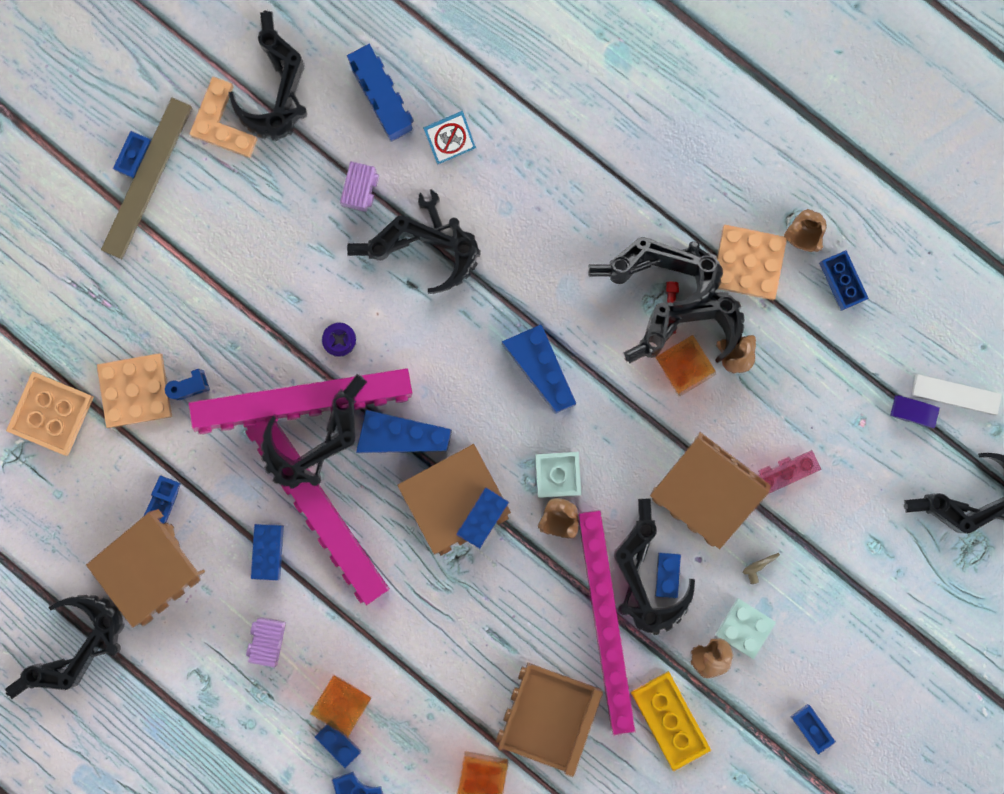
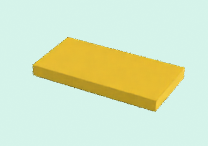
(670, 721)

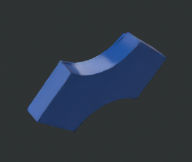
(351, 785)

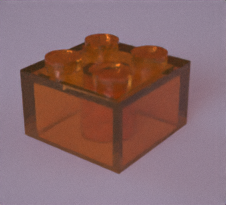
(685, 365)
(340, 705)
(482, 774)

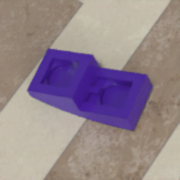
(914, 411)

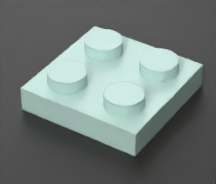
(558, 474)
(745, 628)

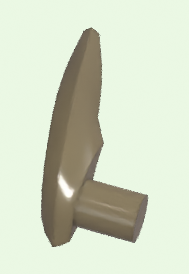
(757, 566)

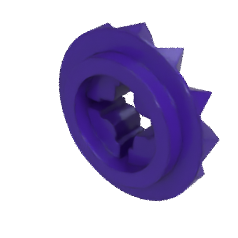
(338, 329)

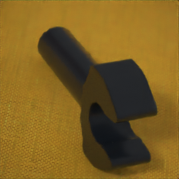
(431, 207)

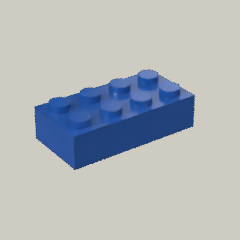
(843, 280)
(482, 518)
(267, 552)

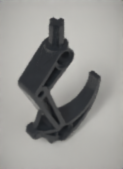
(279, 53)
(392, 239)
(647, 252)
(664, 323)
(346, 435)
(952, 511)
(638, 544)
(50, 674)

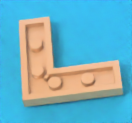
(207, 125)

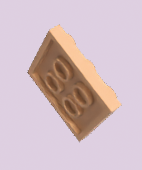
(750, 261)
(134, 390)
(50, 413)

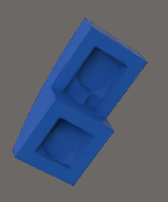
(163, 497)

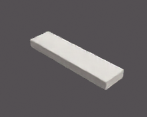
(956, 394)

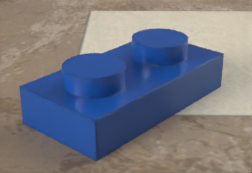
(132, 154)
(667, 575)
(813, 729)
(338, 745)

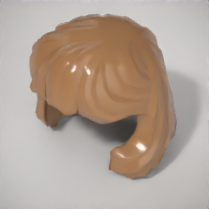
(807, 231)
(742, 357)
(560, 519)
(712, 659)

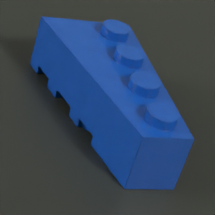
(380, 93)
(538, 362)
(398, 435)

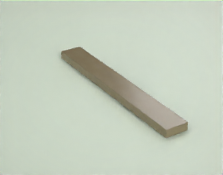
(146, 178)

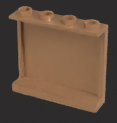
(710, 491)
(446, 495)
(144, 570)
(549, 718)

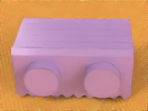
(359, 186)
(266, 642)

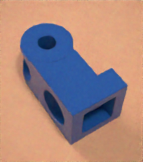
(188, 387)

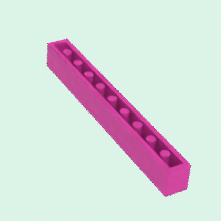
(296, 401)
(328, 523)
(606, 623)

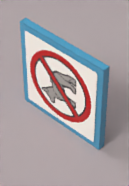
(449, 137)

